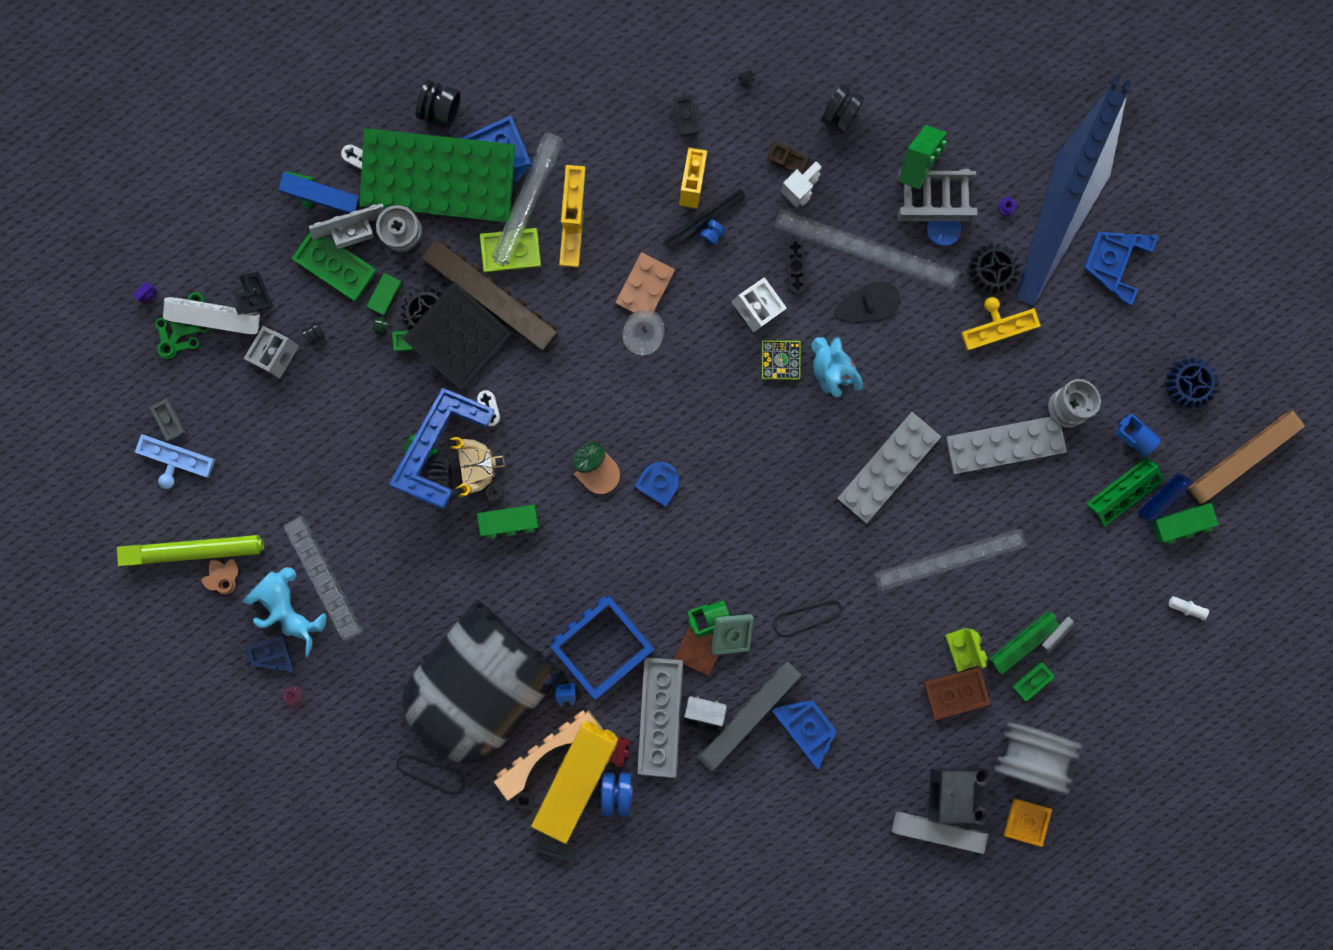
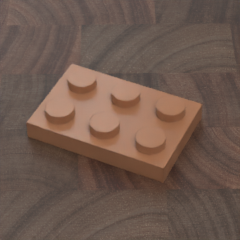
(645, 284)

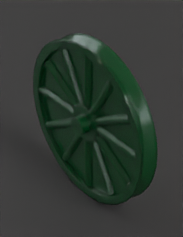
(588, 457)

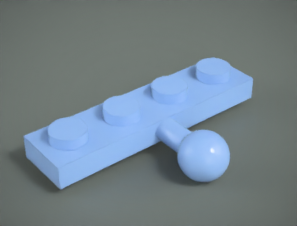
(174, 457)

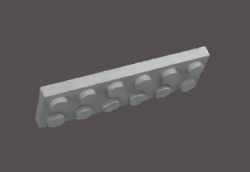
(1005, 445)
(889, 467)
(660, 717)

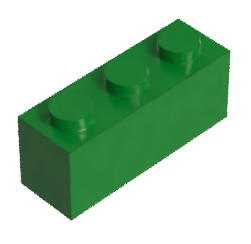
(508, 521)
(1185, 523)

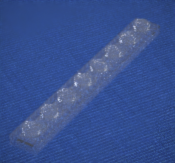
(950, 559)

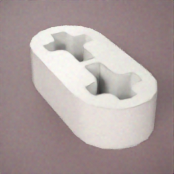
(353, 161)
(492, 403)

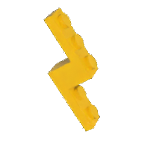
(572, 216)

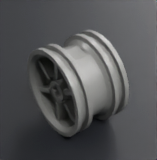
(1038, 757)

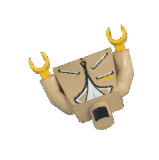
(476, 465)

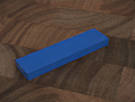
(317, 193)

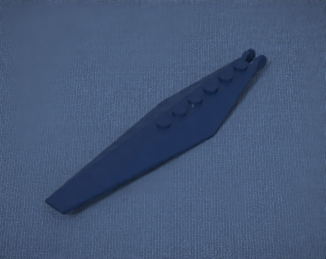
(1074, 185)

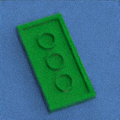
(335, 265)

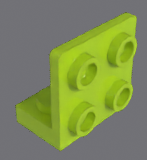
(966, 649)

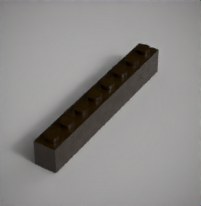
(490, 296)

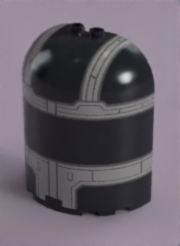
(476, 688)

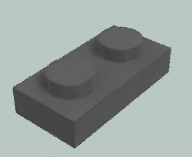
(167, 419)

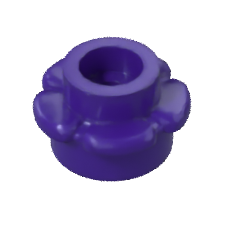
(1007, 201)

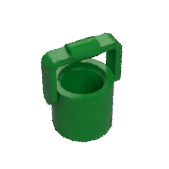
(711, 612)

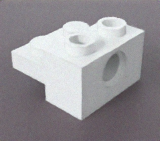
(799, 187)
(758, 304)

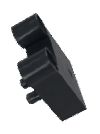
(953, 795)

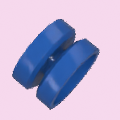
(616, 794)

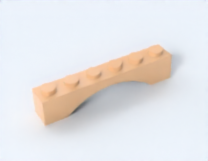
(514, 780)

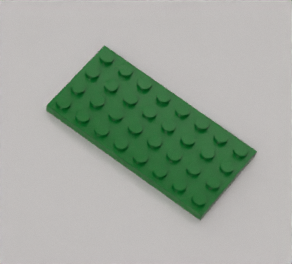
(437, 174)

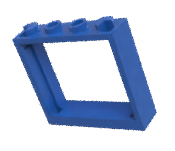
(574, 627)

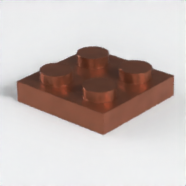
(697, 652)

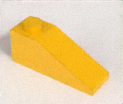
(692, 178)

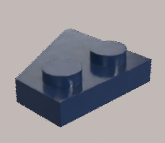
(271, 654)

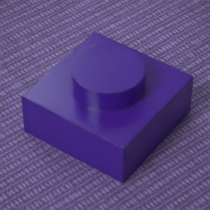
(145, 292)

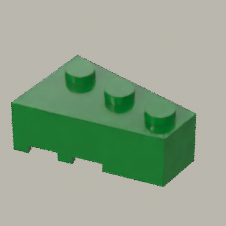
(922, 155)

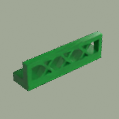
(1125, 488)
(1024, 642)

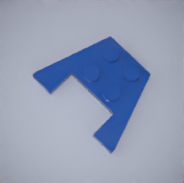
(1109, 257)

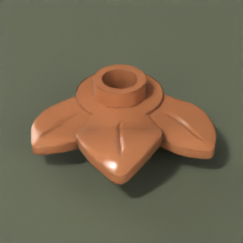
(219, 574)

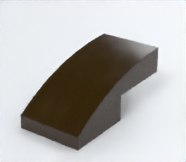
(787, 158)

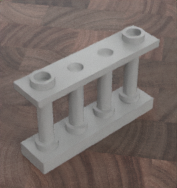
(946, 212)

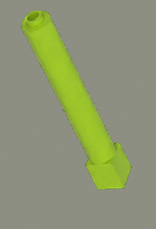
(189, 550)

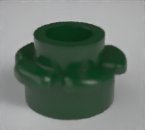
(380, 326)

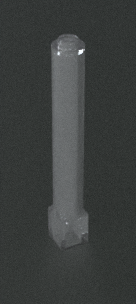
(546, 157)

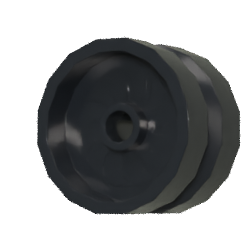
(842, 109)

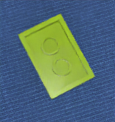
(525, 256)

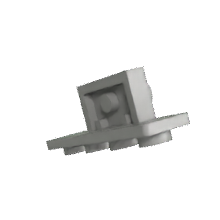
(348, 228)

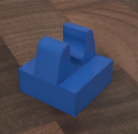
(566, 693)

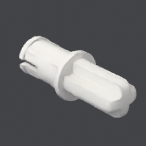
(1188, 608)

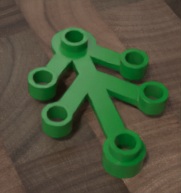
(179, 330)

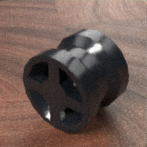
(313, 333)

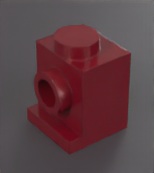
(619, 752)

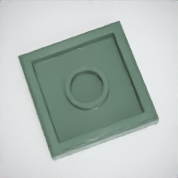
(732, 634)

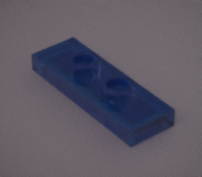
(1165, 497)

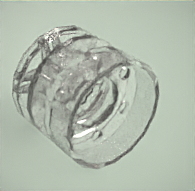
(635, 338)

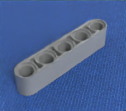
(944, 834)

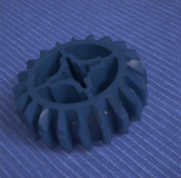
(1185, 396)

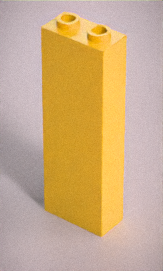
(575, 781)

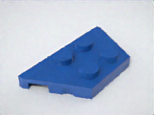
(808, 728)

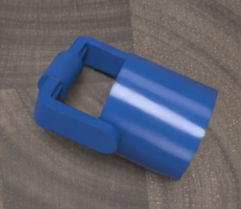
(1141, 439)

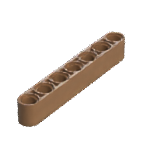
(1246, 457)

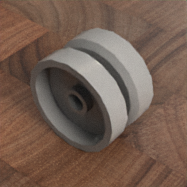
(391, 220)

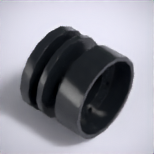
(438, 104)

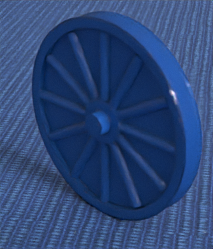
(943, 232)

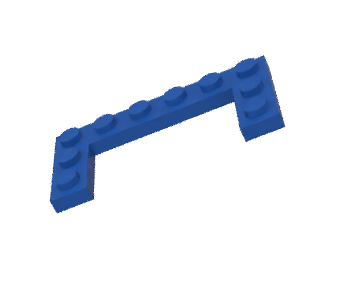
(406, 477)

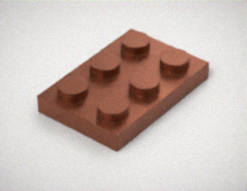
(956, 693)

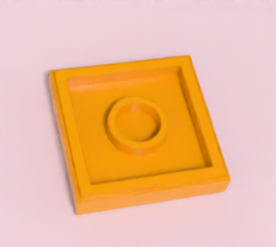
(1027, 822)

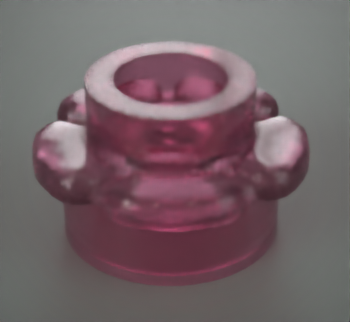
(292, 700)

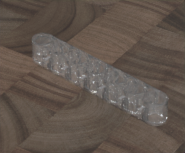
(323, 578)

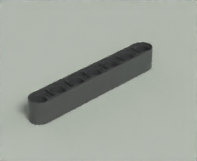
(749, 716)

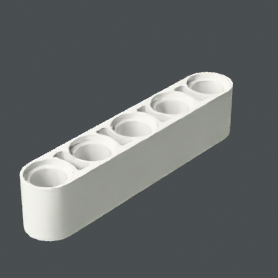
(210, 315)

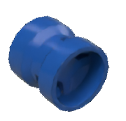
(713, 232)

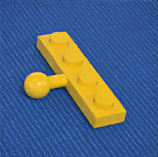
(1000, 327)

